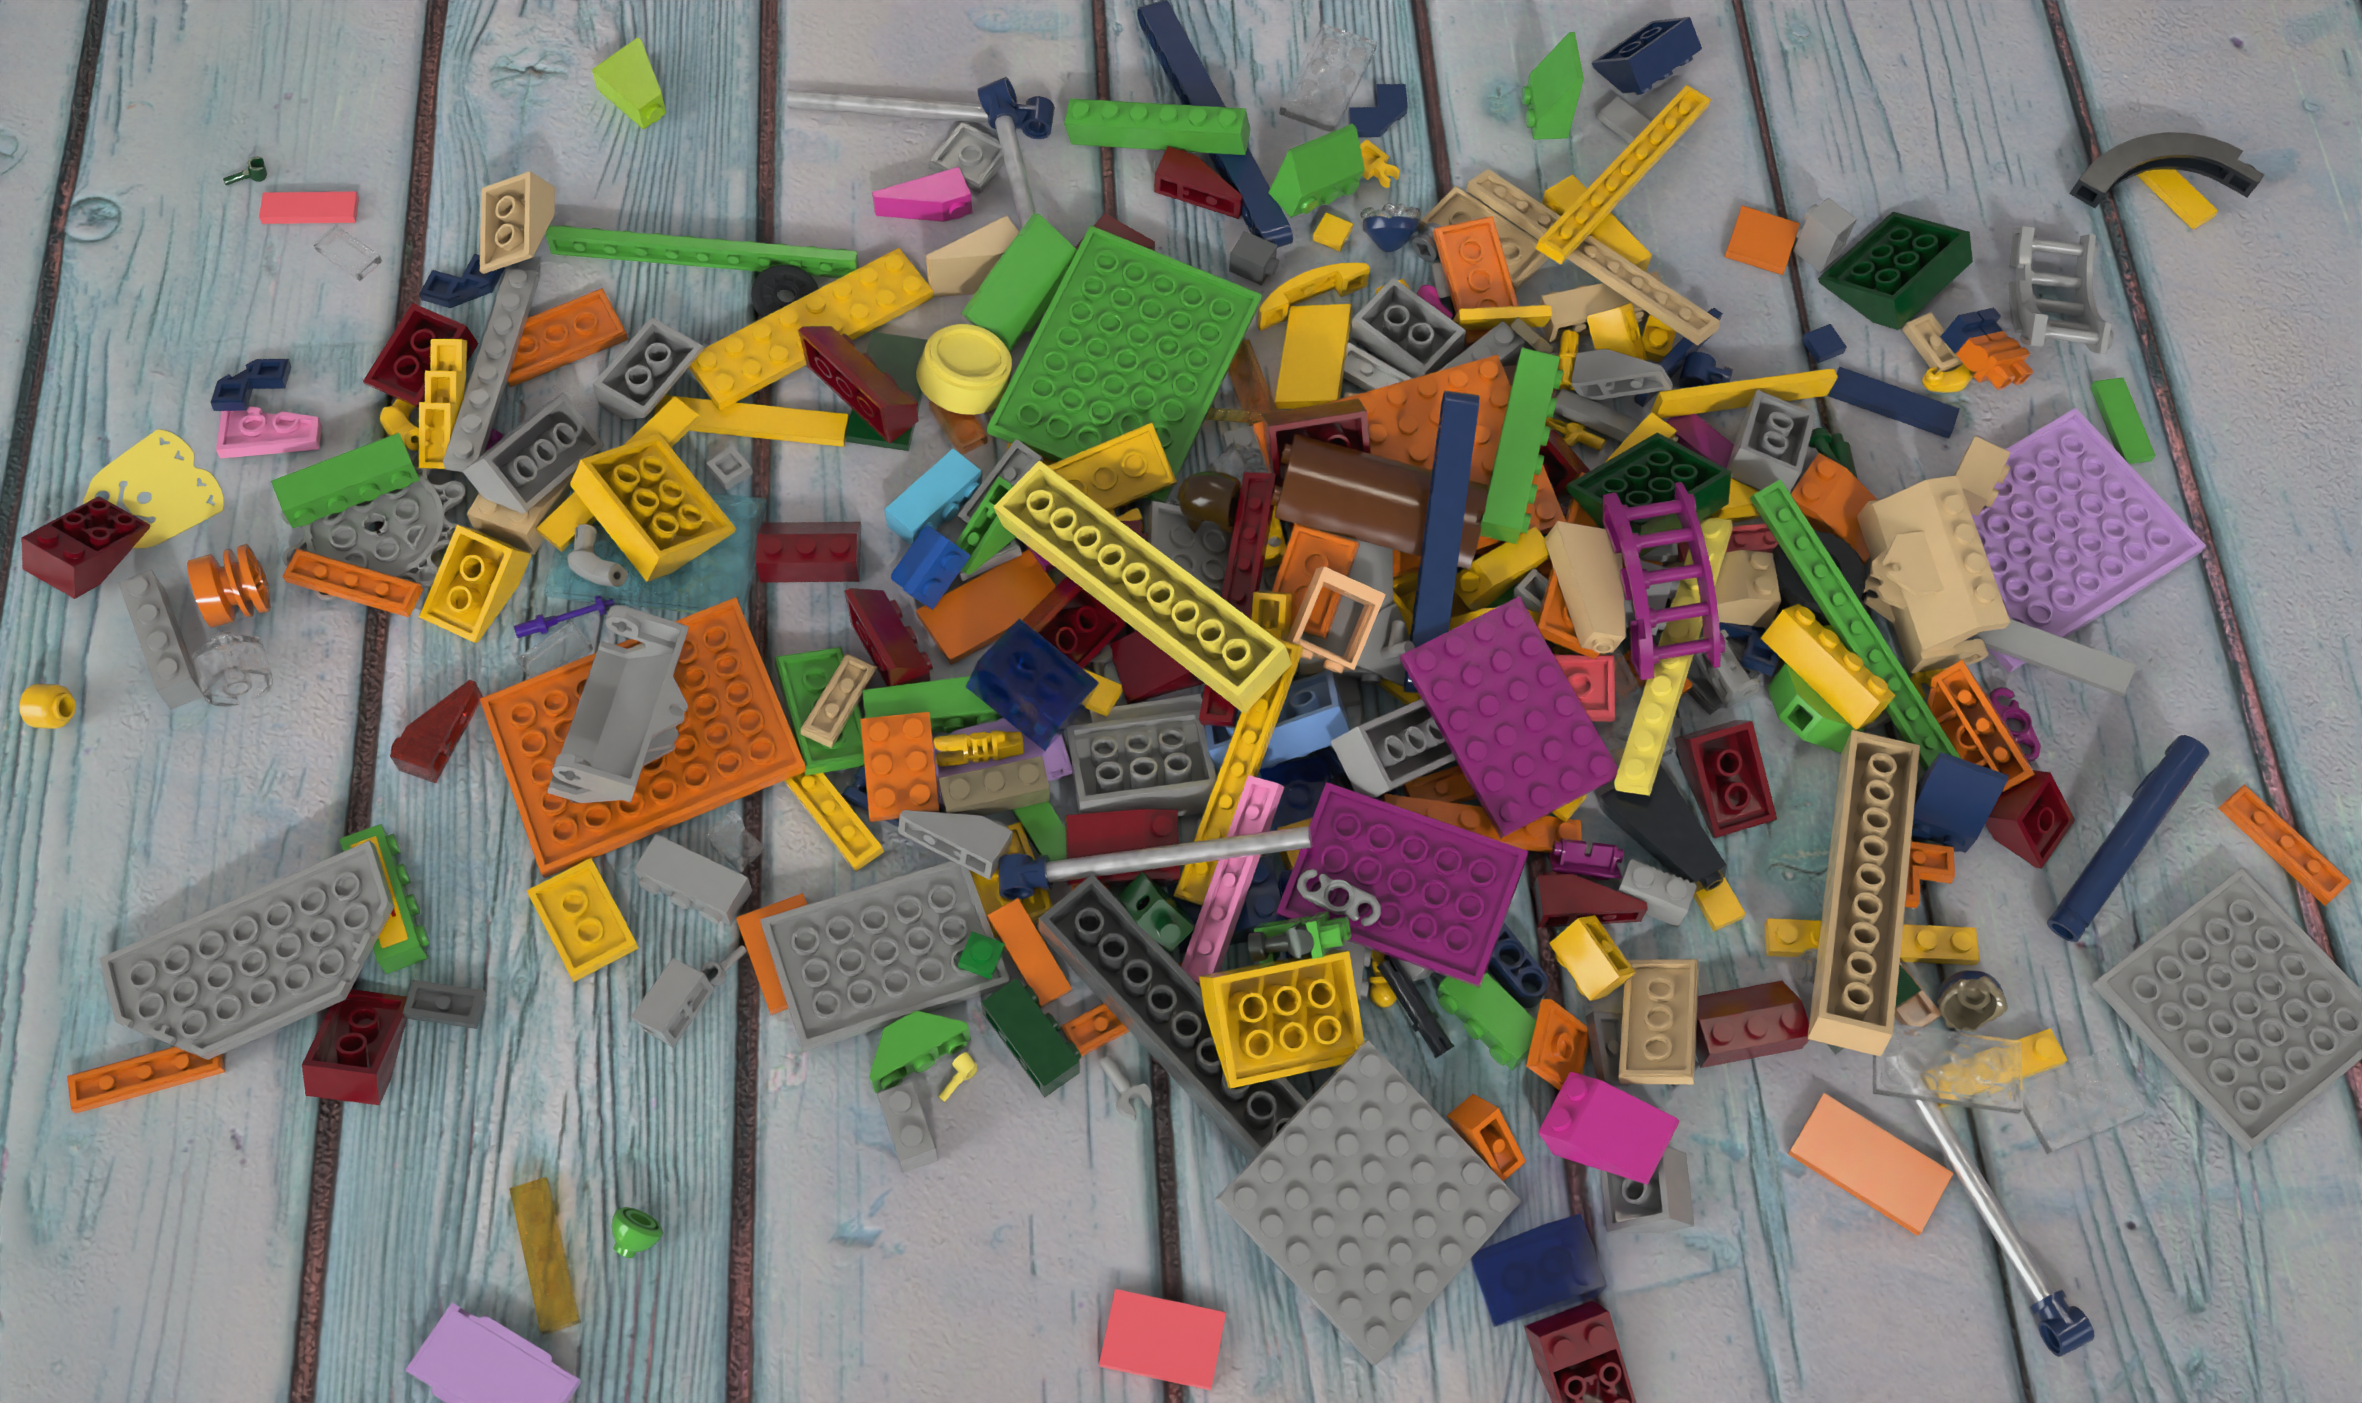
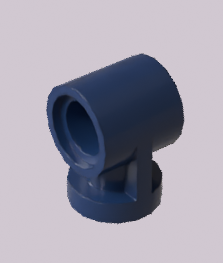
(1701, 370)

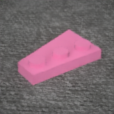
(265, 433)

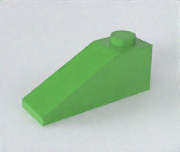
(984, 532)

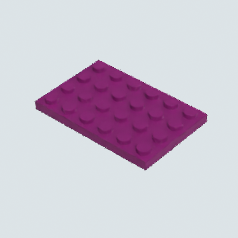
(1510, 717)
(1435, 882)

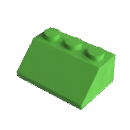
(1319, 172)

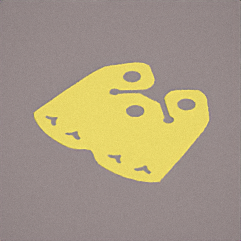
(171, 481)

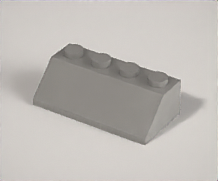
(534, 456)

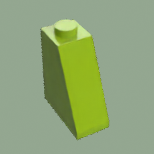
(631, 84)

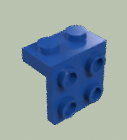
(929, 567)

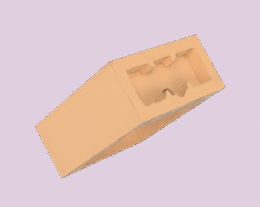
(1350, 588)

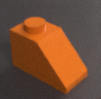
(1487, 1134)

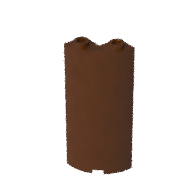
(1366, 497)

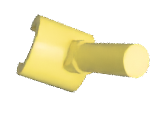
(966, 1069)

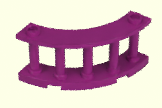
(1636, 580)

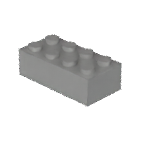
(1392, 750)

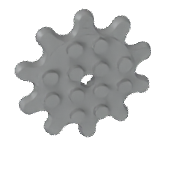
(406, 543)

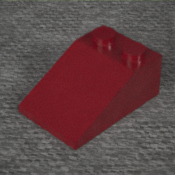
(407, 354)
(1147, 670)
(1727, 776)
(1119, 832)
(356, 1048)

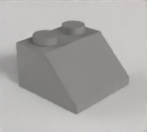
(1654, 1207)

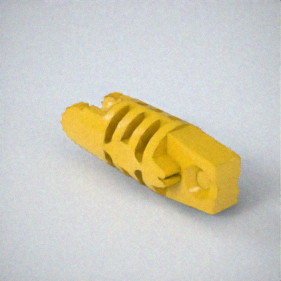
(977, 747)

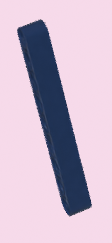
(1444, 519)

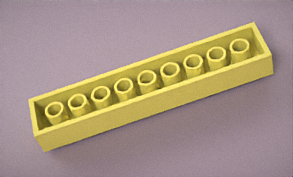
(1143, 587)

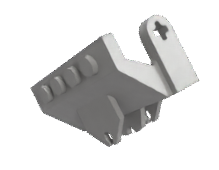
(624, 711)

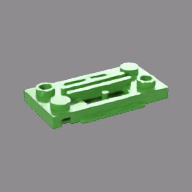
(1021, 282)

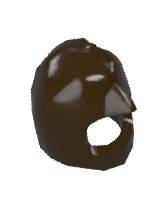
(1210, 498)

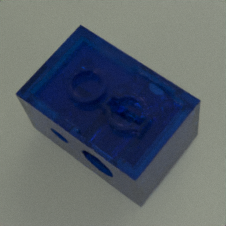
(1032, 684)

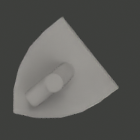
(1386, 645)

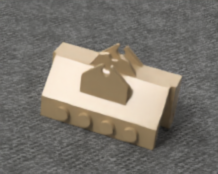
(1931, 574)

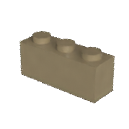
(996, 788)

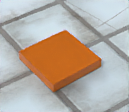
(1762, 240)
(1557, 1044)

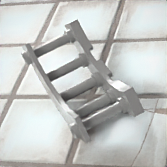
(2026, 308)

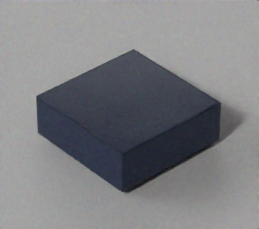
(1824, 343)

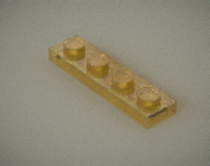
(544, 1256)

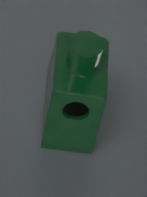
(1163, 916)

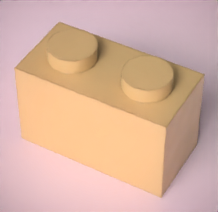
(1980, 471)

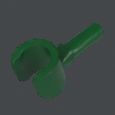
(255, 171)

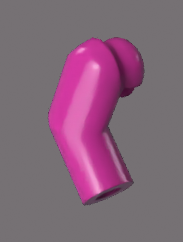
(1431, 296)

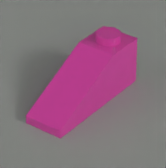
(929, 198)

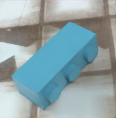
(934, 496)

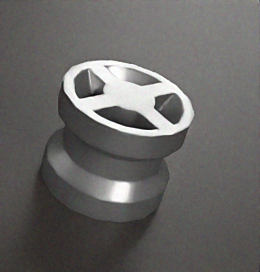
(1424, 243)

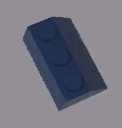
(1649, 55)

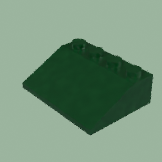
(1899, 268)
(1649, 476)

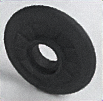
(776, 279)

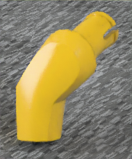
(396, 420)

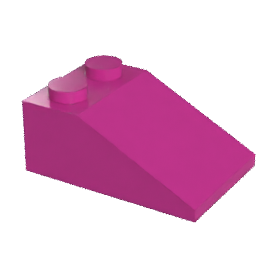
(1607, 1128)

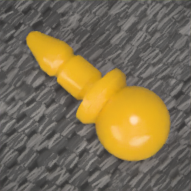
(1380, 991)

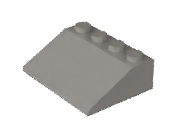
(1142, 764)

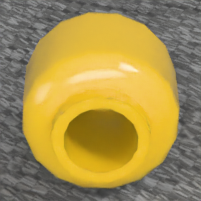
(47, 706)

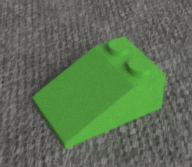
(1554, 91)

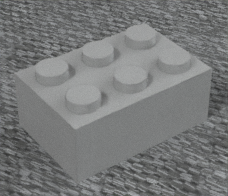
(1407, 331)
(1771, 442)

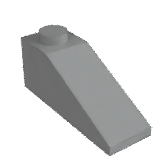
(1614, 374)
(963, 838)

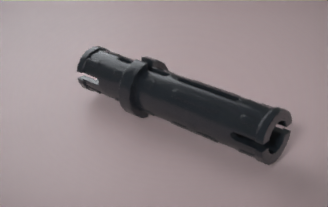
(1416, 1007)

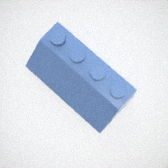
(1307, 722)

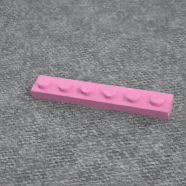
(1230, 882)

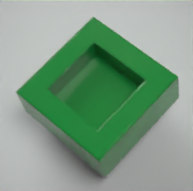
(981, 955)

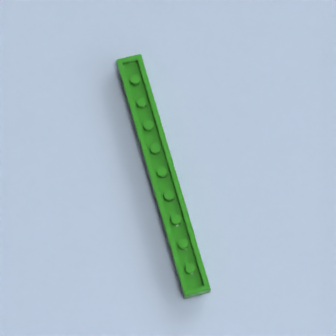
(698, 251)
(1850, 619)

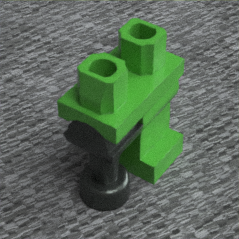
(1298, 936)

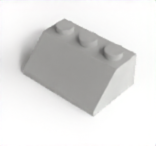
(645, 370)

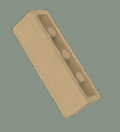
(1574, 305)

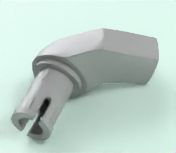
(590, 566)

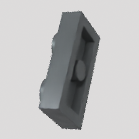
(444, 1004)

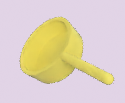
(964, 369)

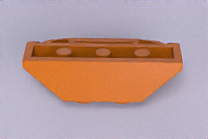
(1975, 724)

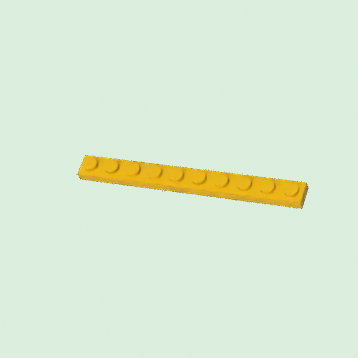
(1622, 175)

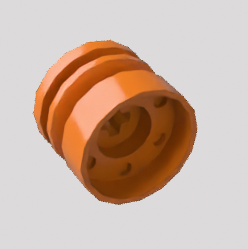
(236, 583)

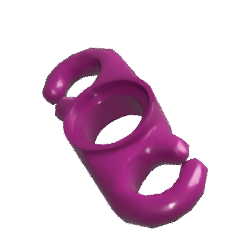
(2027, 735)

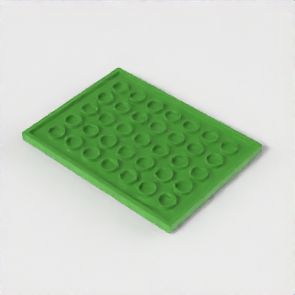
(1123, 349)

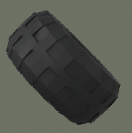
(1795, 592)

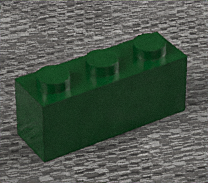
(1032, 1036)

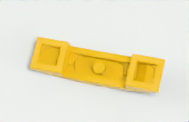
(1341, 276)

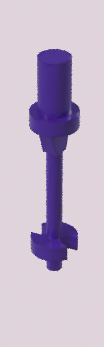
(541, 624)

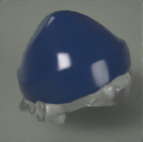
(1390, 226)

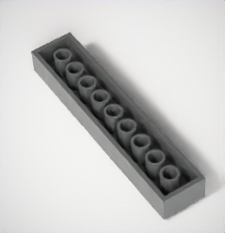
(1162, 1011)

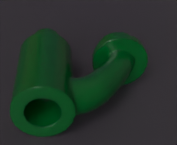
(1838, 450)

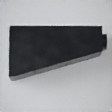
(1667, 831)

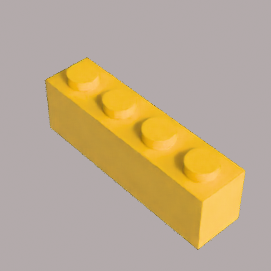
(1608, 232)
(1828, 666)

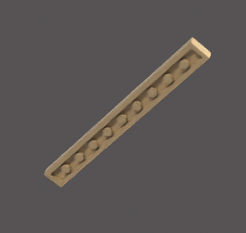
(1598, 260)

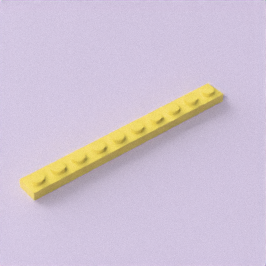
(1664, 691)

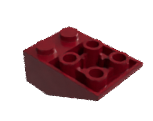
(81, 546)
(1580, 1356)

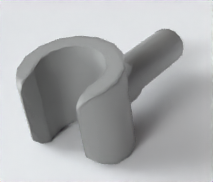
(723, 966)

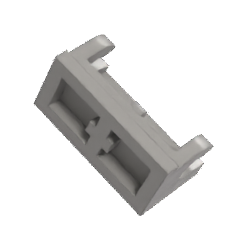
(1730, 678)
(673, 1002)

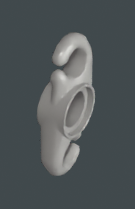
(1356, 897)

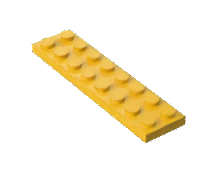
(773, 344)

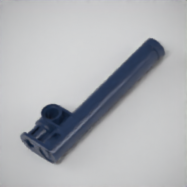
(2129, 836)

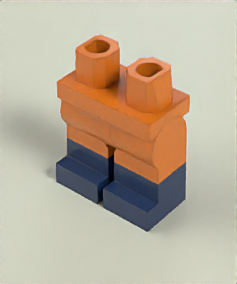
(1987, 349)

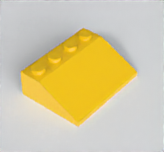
(650, 505)
(1283, 1017)

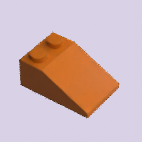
(1832, 500)

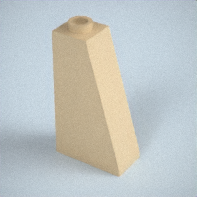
(1589, 583)

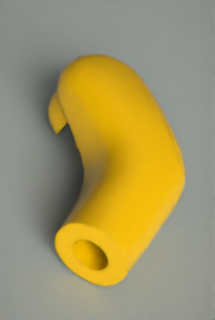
(1947, 381)

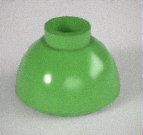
(634, 1231)

